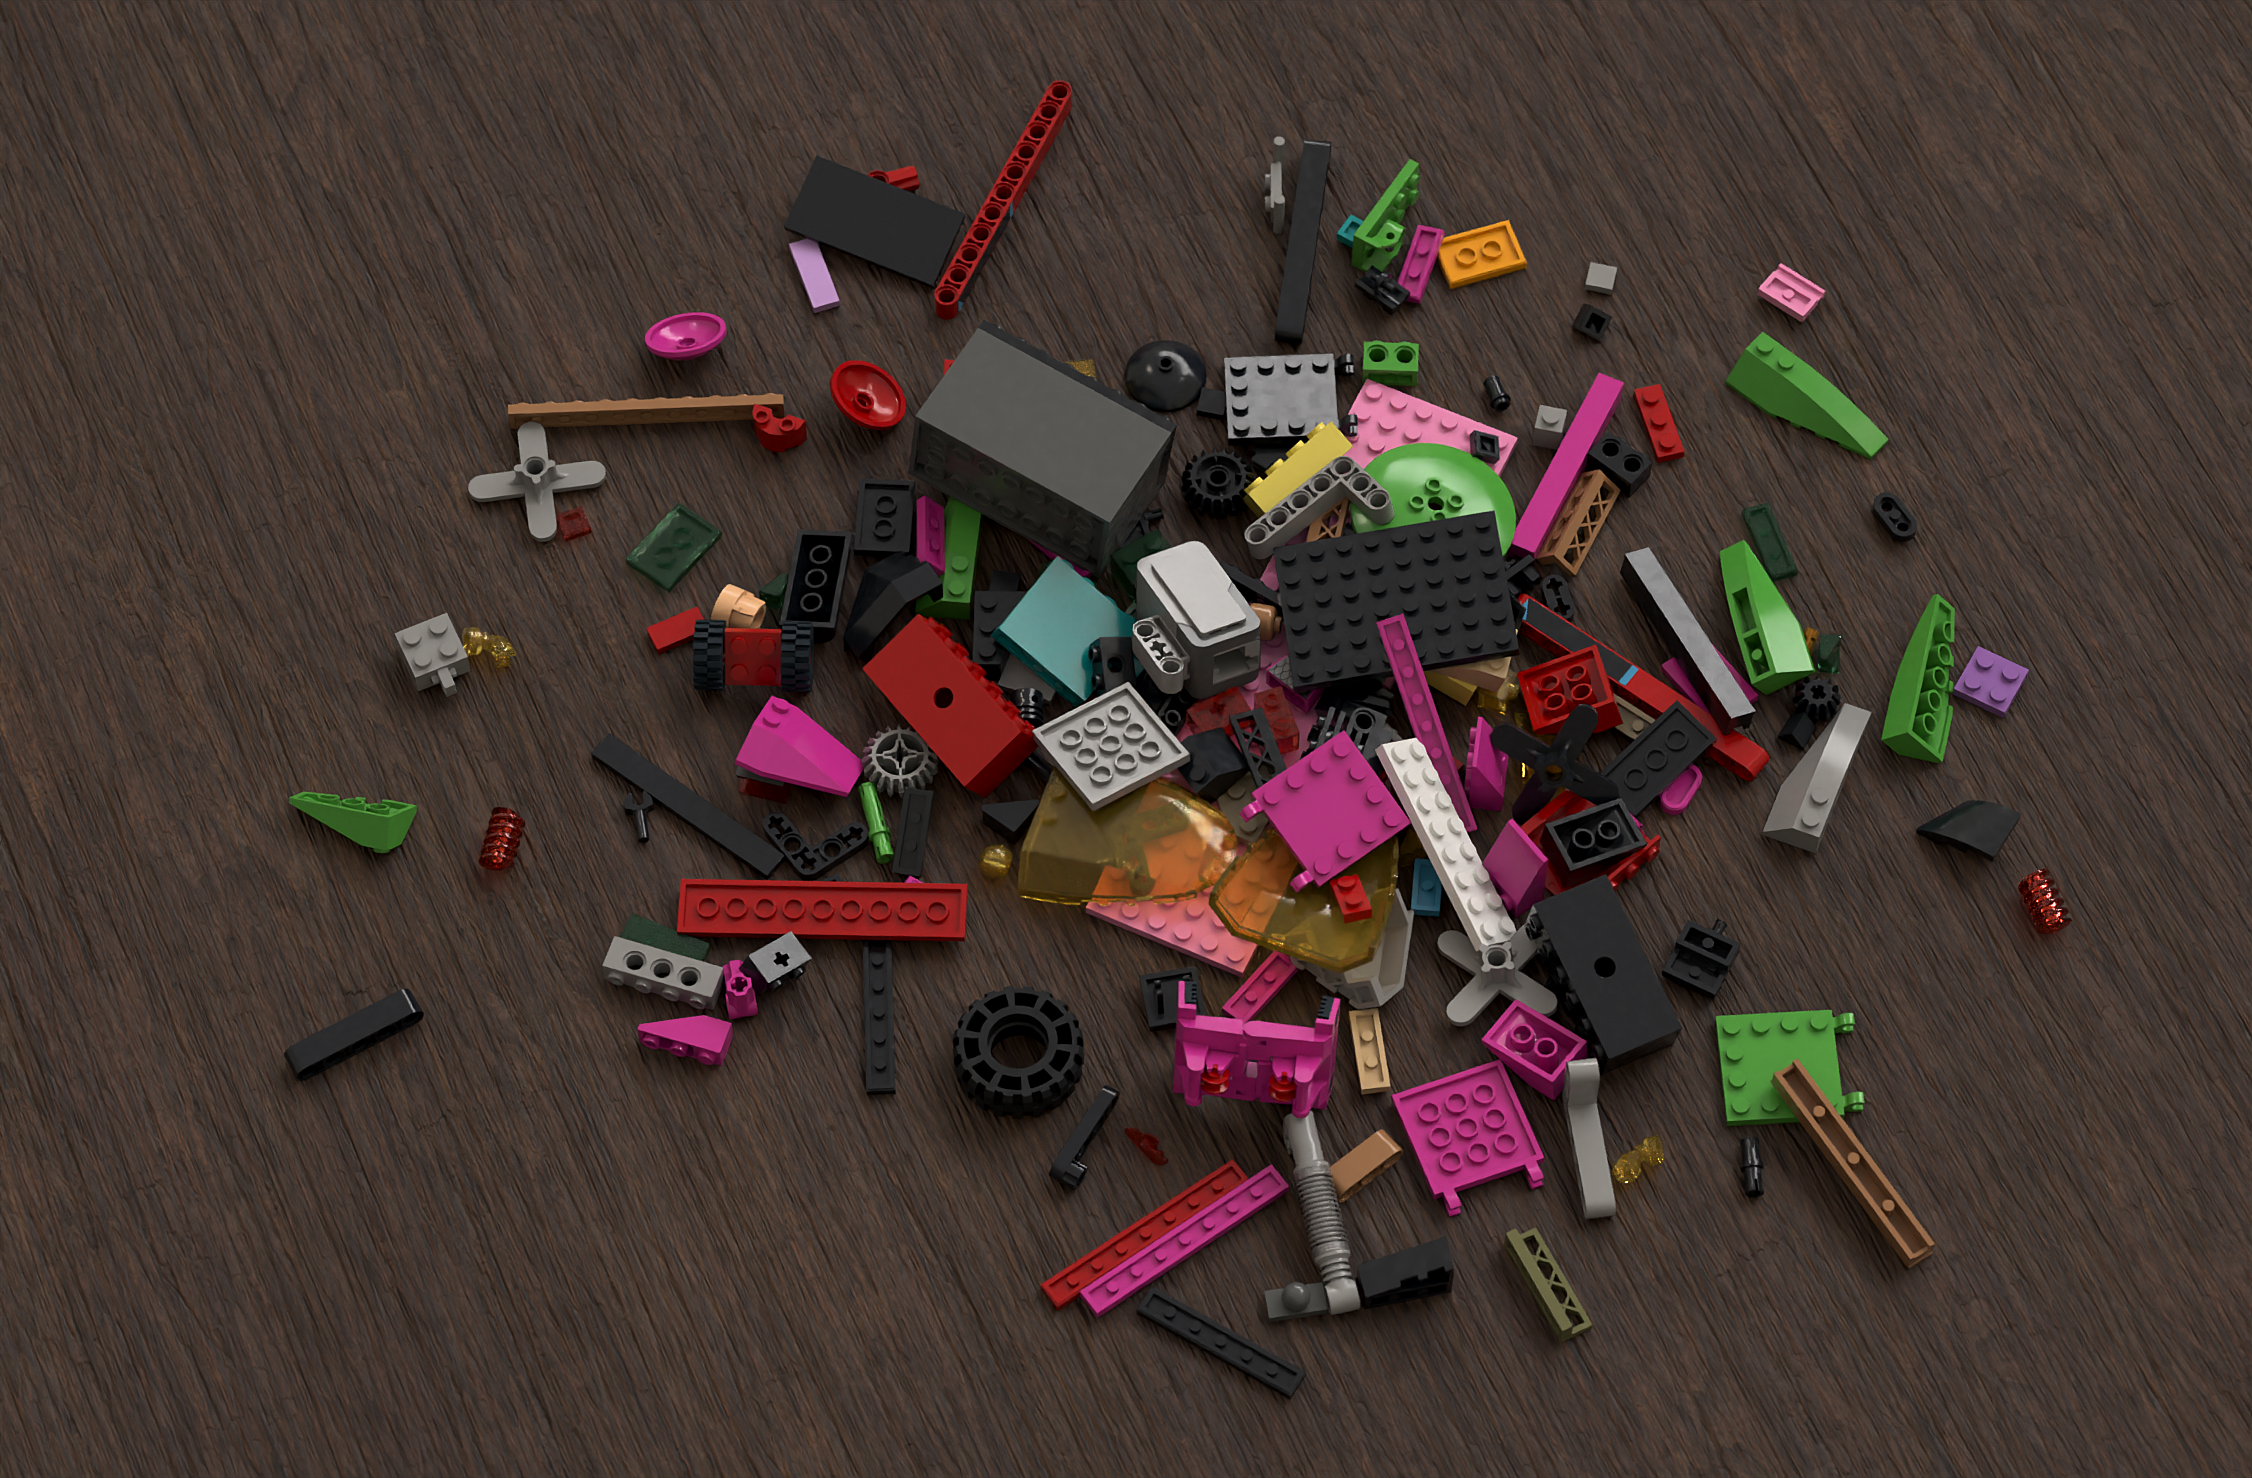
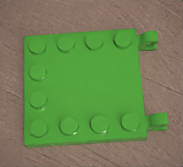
(1761, 1044)

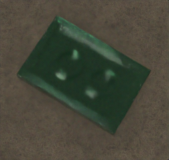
(673, 547)

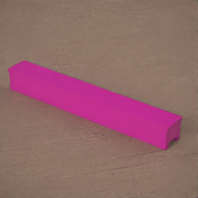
(1566, 466)

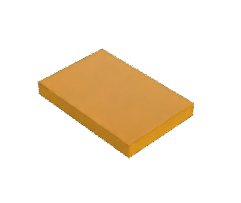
(1480, 254)

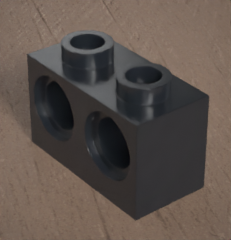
(1617, 466)

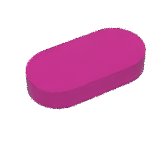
(1681, 792)

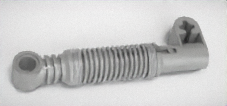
(1313, 1177)

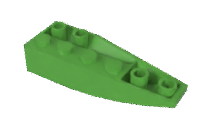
(1763, 622)

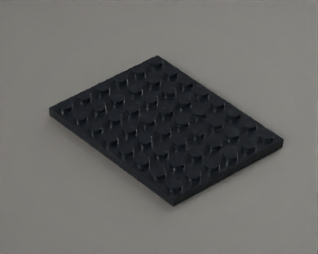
(1435, 572)

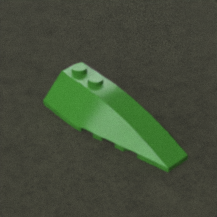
(1794, 391)

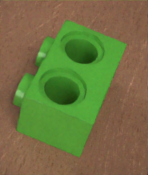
(1390, 369)

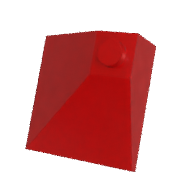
(1565, 682)

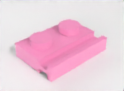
(1791, 292)

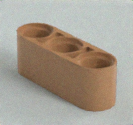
(1364, 1164)

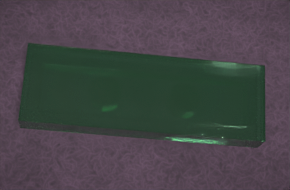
(1769, 542)
(664, 938)

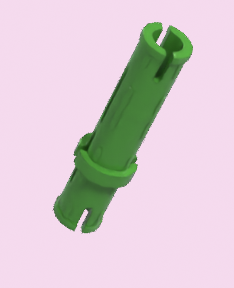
(878, 832)

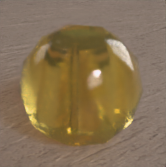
(995, 861)

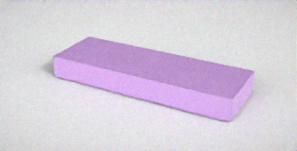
(814, 275)

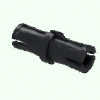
(1751, 1166)

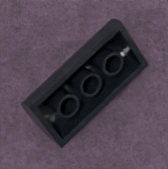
(817, 580)

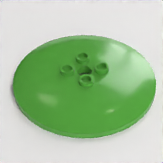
(1439, 475)

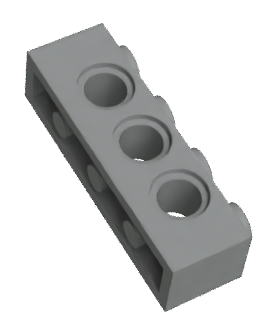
(655, 961)

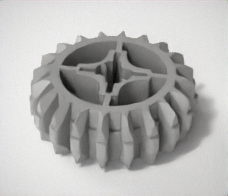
(879, 761)

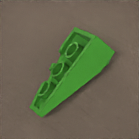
(369, 825)

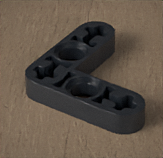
(815, 854)

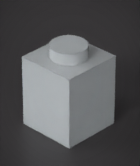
(1549, 427)

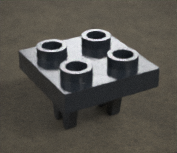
(1161, 996)

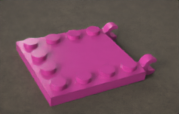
(1328, 810)
(1468, 1132)

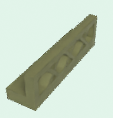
(1541, 1287)

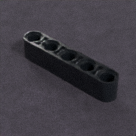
(353, 1034)

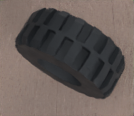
(1013, 1014)

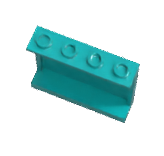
(1057, 625)

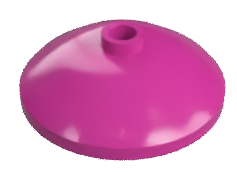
(685, 336)

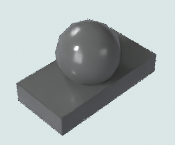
(1295, 1301)

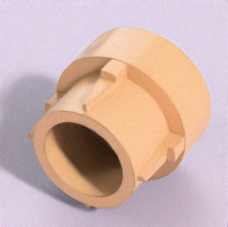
(739, 608)

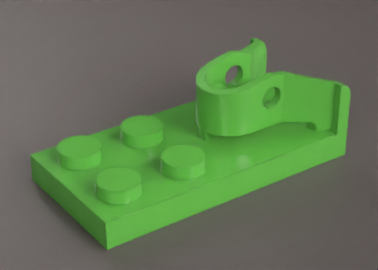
(1382, 225)

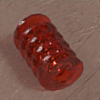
(501, 839)
(2042, 902)

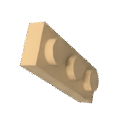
(1369, 1051)

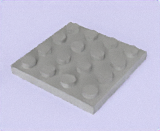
(1110, 746)

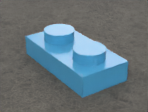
(1426, 889)

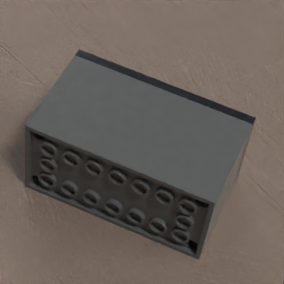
(1041, 448)

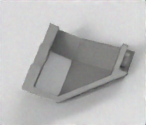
(1384, 976)

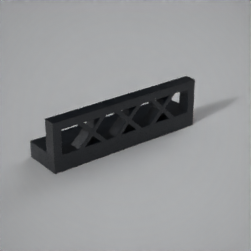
(1266, 743)

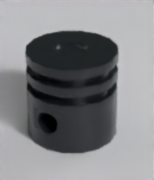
(1030, 710)

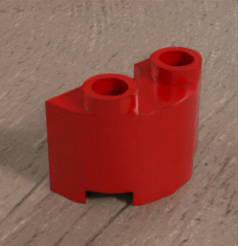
(778, 433)

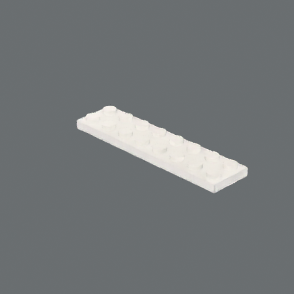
(1446, 842)

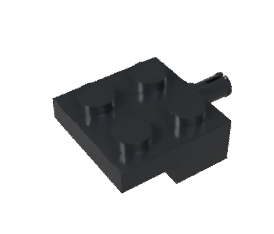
(1702, 958)

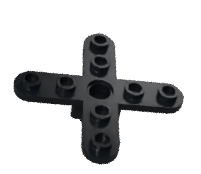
(1560, 753)

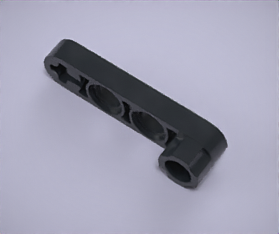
(1066, 1167)

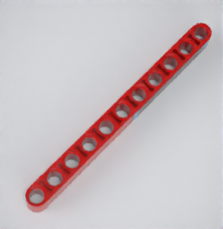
(1043, 125)
(1638, 687)

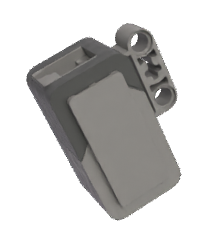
(1193, 624)

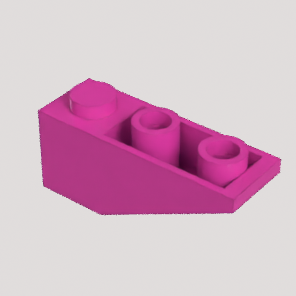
(690, 1036)

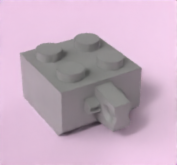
(433, 653)

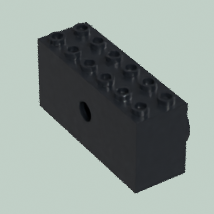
(1590, 935)

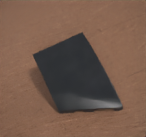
(1973, 826)

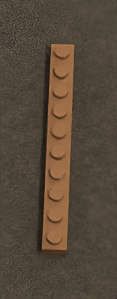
(644, 411)

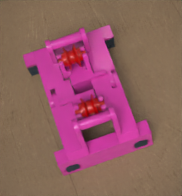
(1216, 1052)

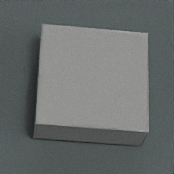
(1601, 278)

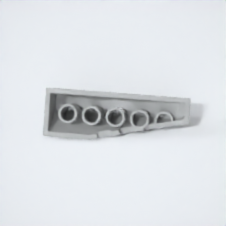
(1816, 782)

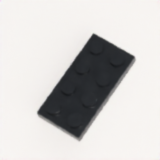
(1658, 757)

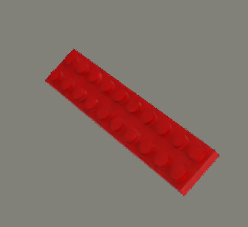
(823, 910)

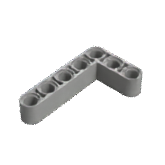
(1317, 502)
(1586, 1137)

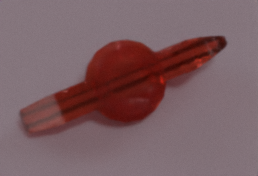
(1147, 1144)

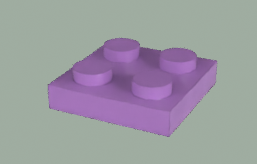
(1990, 681)

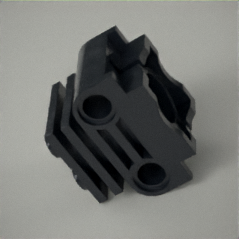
(1362, 727)

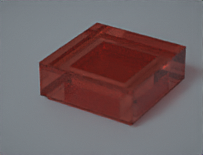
(573, 523)

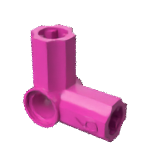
(740, 995)

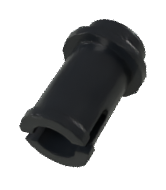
(1498, 398)

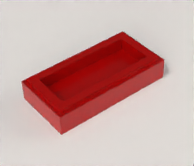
(674, 630)

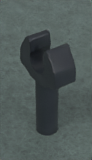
(640, 812)

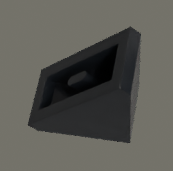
(1010, 818)

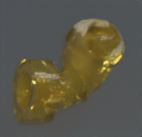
(475, 641)
(1629, 1167)

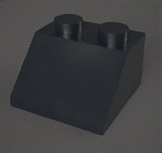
(1213, 763)

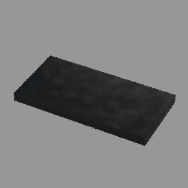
(875, 221)

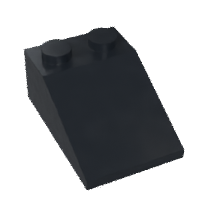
(1591, 841)

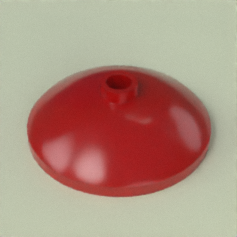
(867, 395)

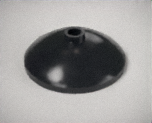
(1165, 387)

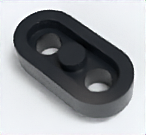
(1896, 518)

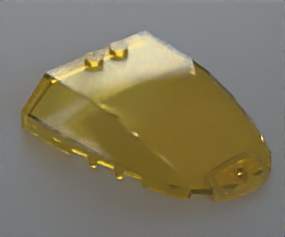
(1141, 847)
(1263, 908)

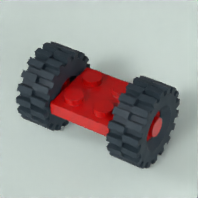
(753, 656)

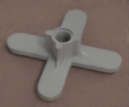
(537, 488)
(1494, 971)

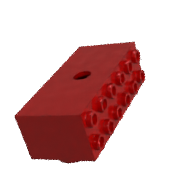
(952, 704)

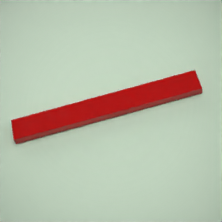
(1068, 1283)

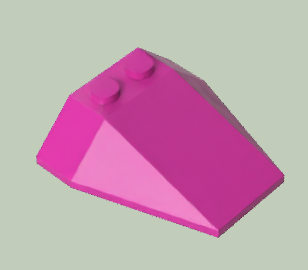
(798, 751)

